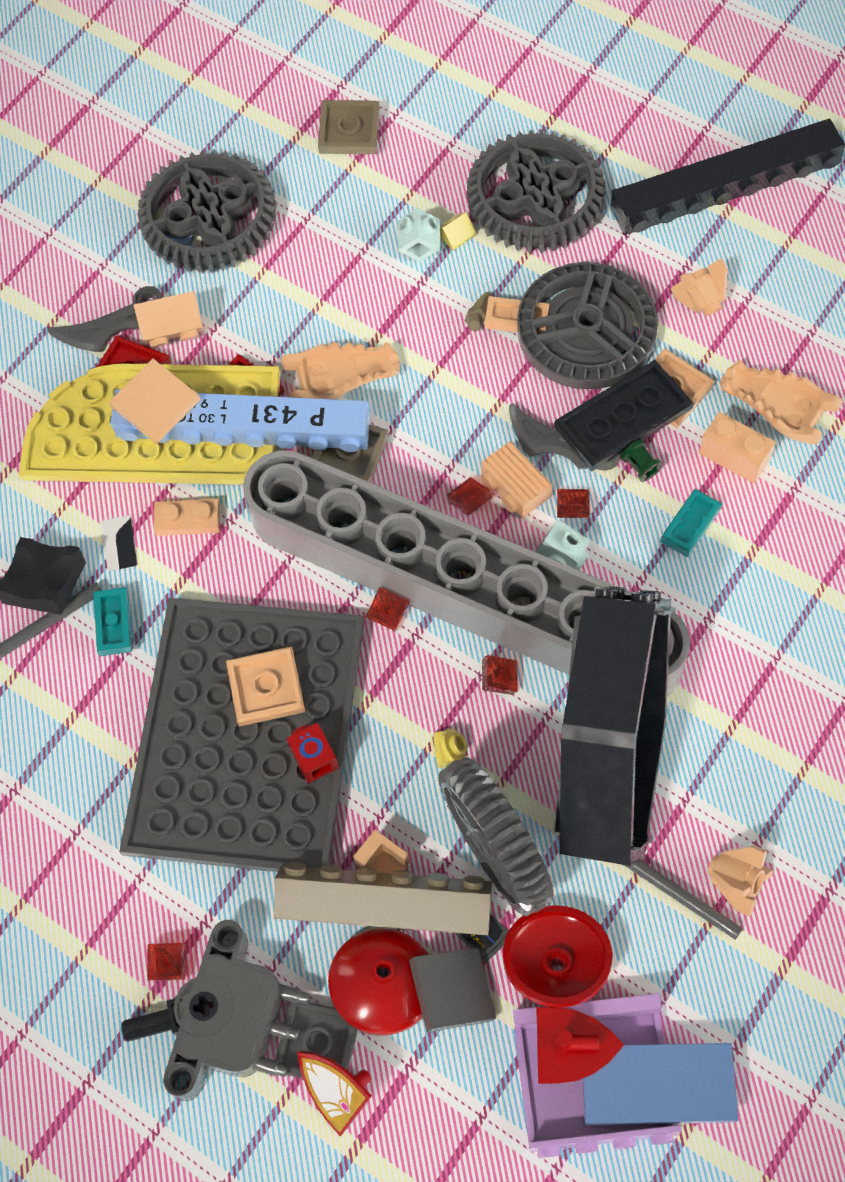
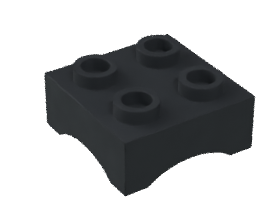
(41, 576)

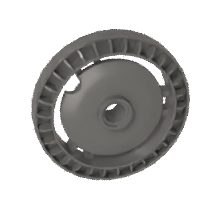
(580, 353)

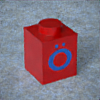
(312, 752)

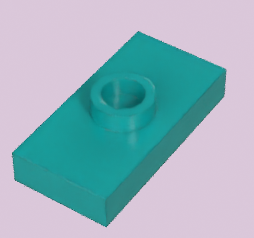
(691, 522)

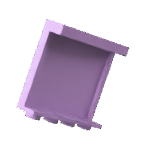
(557, 1110)

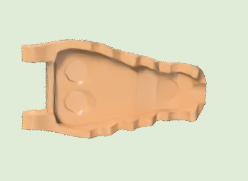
(338, 369)
(785, 401)

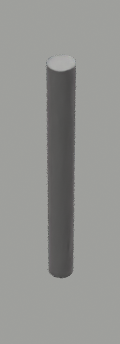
(47, 621)
(686, 898)

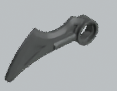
(95, 333)
(540, 439)

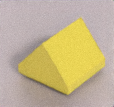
(457, 230)

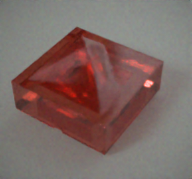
(469, 496)
(573, 503)
(387, 609)
(499, 675)
(166, 961)

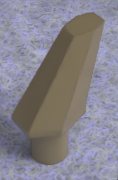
(477, 313)

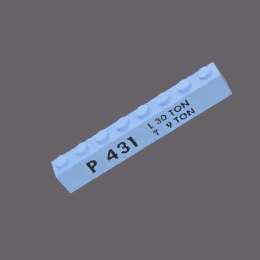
(266, 422)

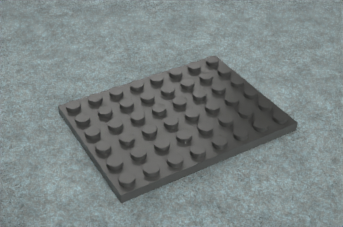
(230, 790)

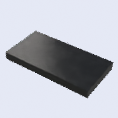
(623, 415)

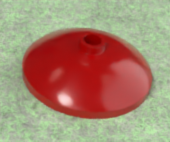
(557, 938)
(363, 997)

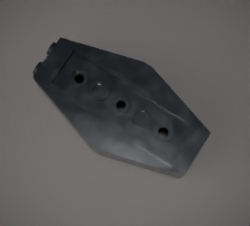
(613, 725)

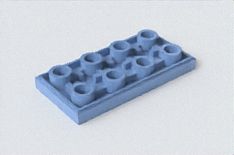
(663, 1086)

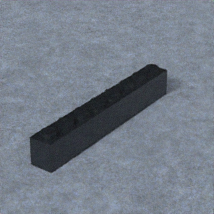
(727, 176)

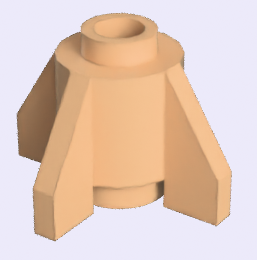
(703, 289)
(740, 875)

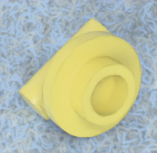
(449, 747)

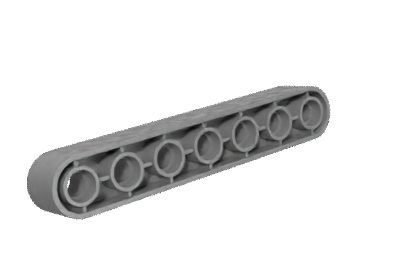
(440, 546)

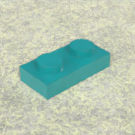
(112, 621)

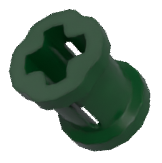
(641, 460)

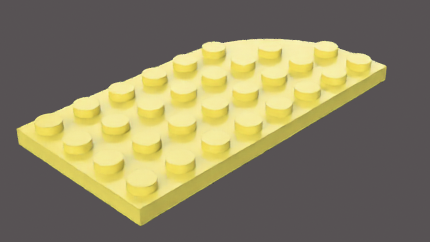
(77, 443)

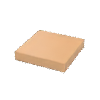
(688, 378)
(154, 401)
(265, 686)

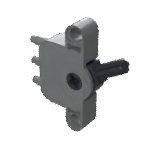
(238, 1025)

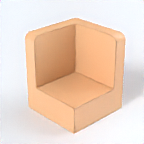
(381, 855)

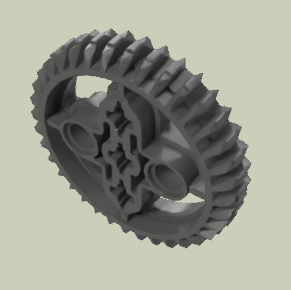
(535, 190)
(215, 229)
(496, 836)

